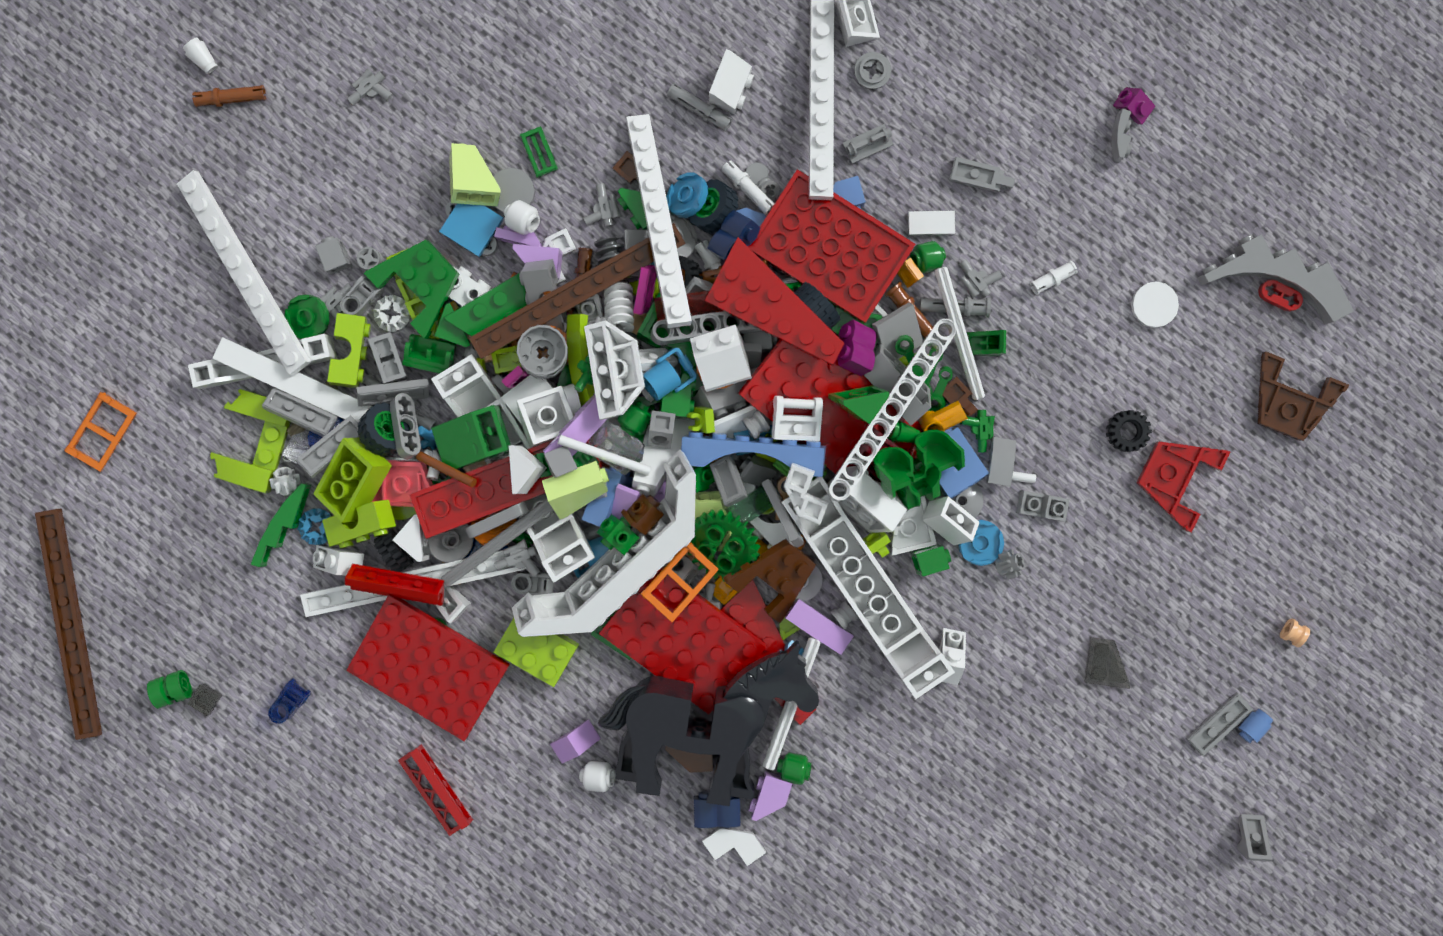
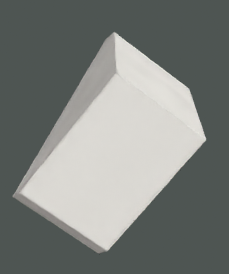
(524, 469)
(453, 604)

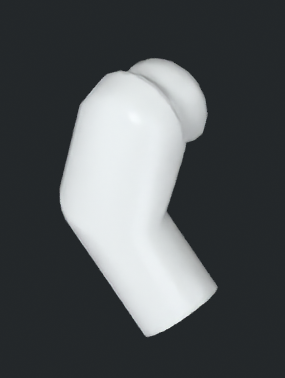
(433, 474)

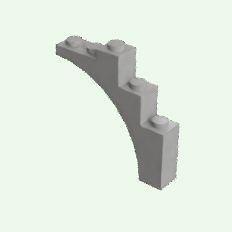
(1315, 282)

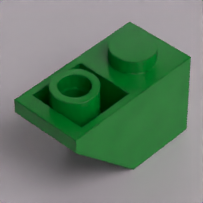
(632, 200)

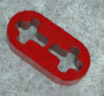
(1278, 300)

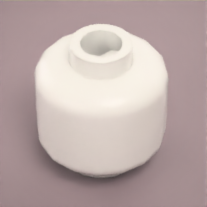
(521, 217)
(597, 776)

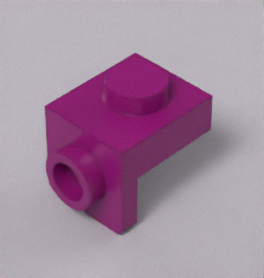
(1135, 101)

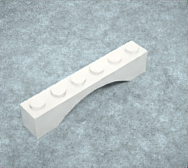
(214, 373)

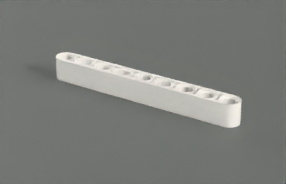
(900, 402)

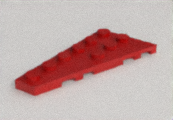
(760, 298)
(748, 611)

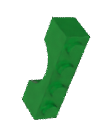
(680, 402)

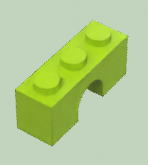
(348, 371)
(372, 520)

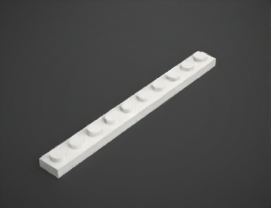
(821, 100)
(658, 221)
(243, 273)
(343, 597)

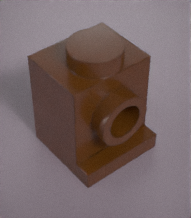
(643, 513)

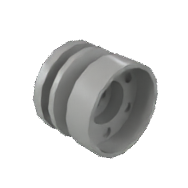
(542, 338)

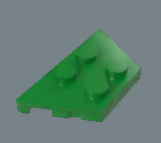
(490, 307)

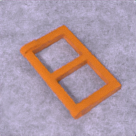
(86, 423)
(671, 616)

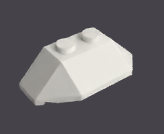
(614, 368)

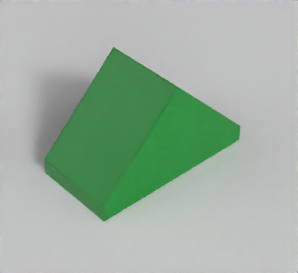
(448, 331)
(988, 342)

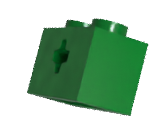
(930, 560)

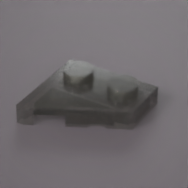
(1105, 664)

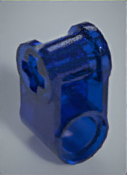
(290, 698)

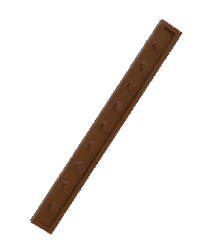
(566, 297)
(68, 624)

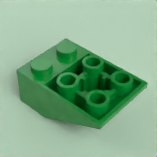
(472, 437)

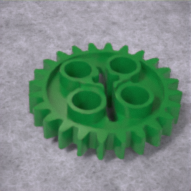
(708, 537)

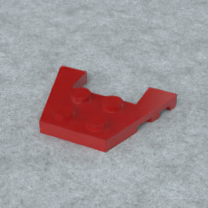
(1169, 473)

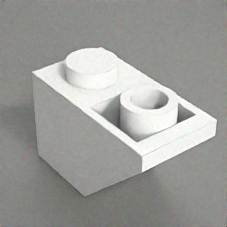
(336, 560)
(953, 648)

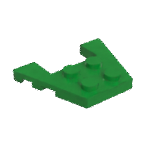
(425, 274)

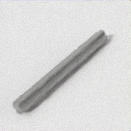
(497, 543)

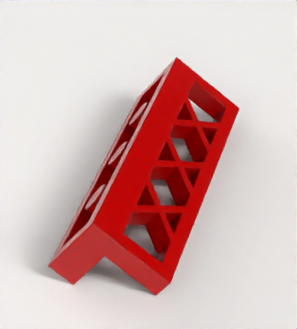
(396, 584)
(440, 787)

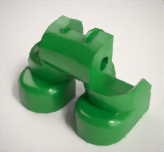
(896, 467)

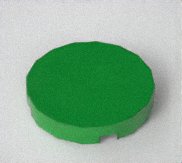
(307, 316)

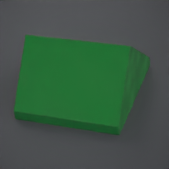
(861, 402)

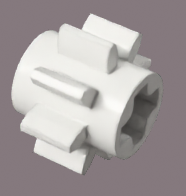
(285, 481)

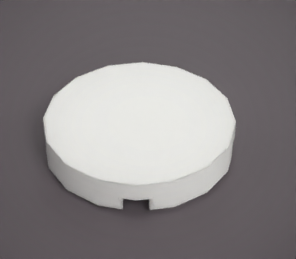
(1154, 304)

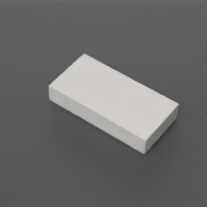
(931, 223)

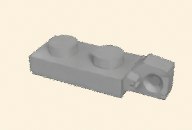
(979, 175)

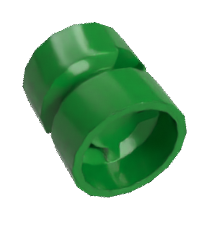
(166, 689)

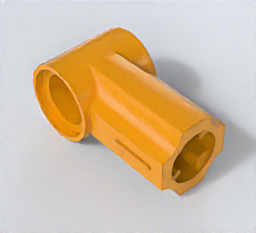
(943, 418)

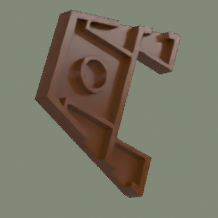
(1290, 409)
(783, 569)

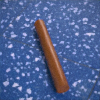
(446, 469)

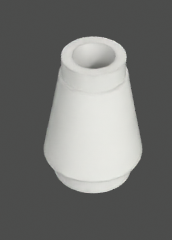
(200, 55)

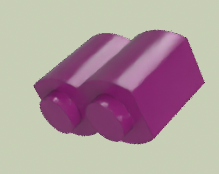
(858, 348)

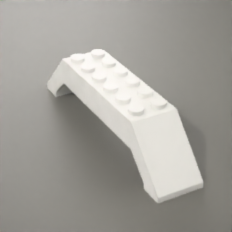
(557, 541)
(617, 575)
(872, 595)

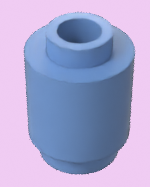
(1255, 726)

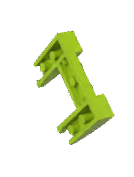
(269, 448)

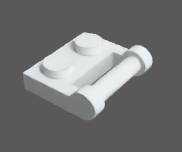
(797, 426)

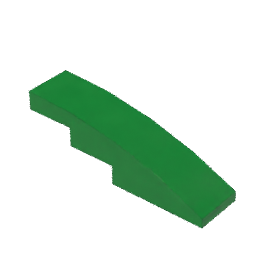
(285, 518)

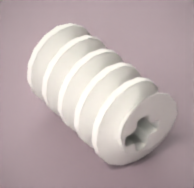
(620, 306)

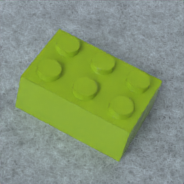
(351, 479)
(539, 655)

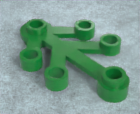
(918, 371)

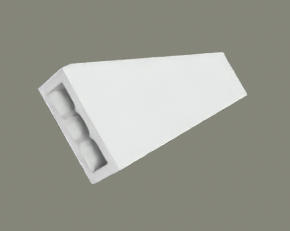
(657, 457)

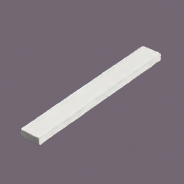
(296, 385)

